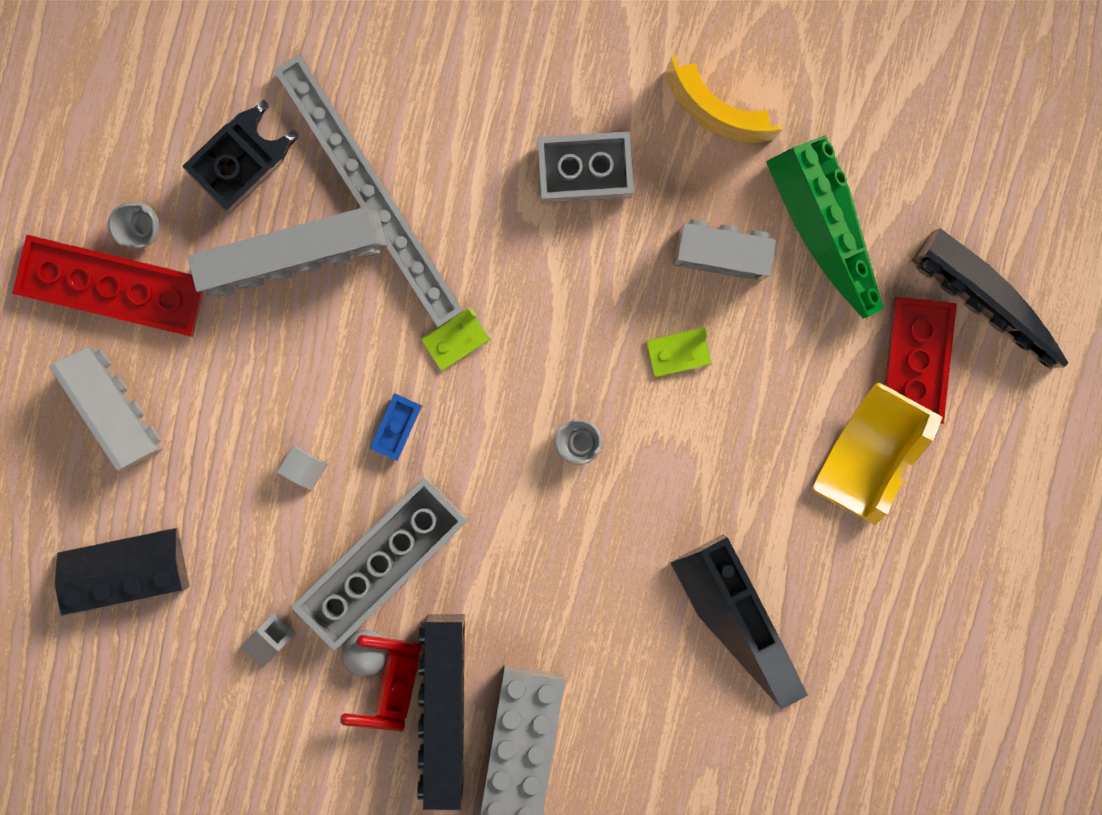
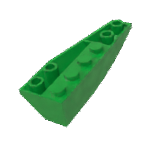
(827, 219)

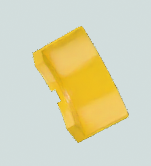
(713, 113)
(874, 451)

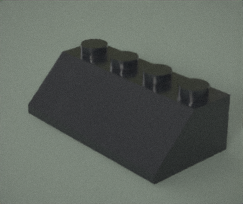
(120, 571)

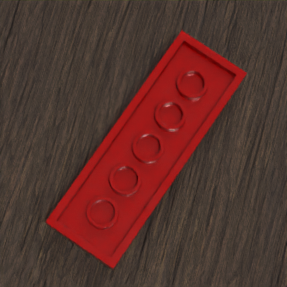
(108, 285)

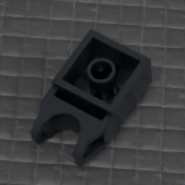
(242, 146)

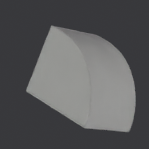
(302, 467)
(268, 640)

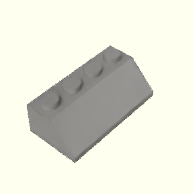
(107, 408)

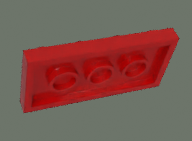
(921, 351)

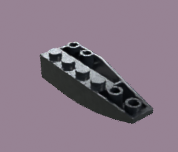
(988, 294)
(737, 617)

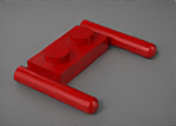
(395, 684)

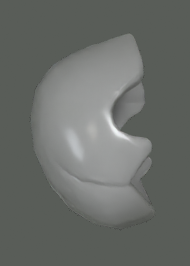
(133, 225)
(578, 442)
(362, 660)

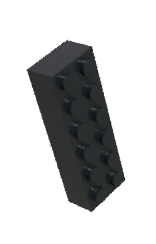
(443, 713)

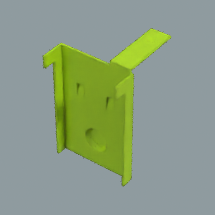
(455, 339)
(679, 352)

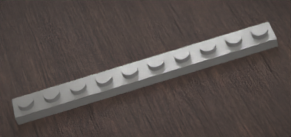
(368, 189)

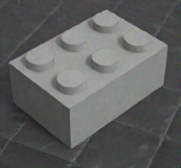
(585, 167)
(724, 250)

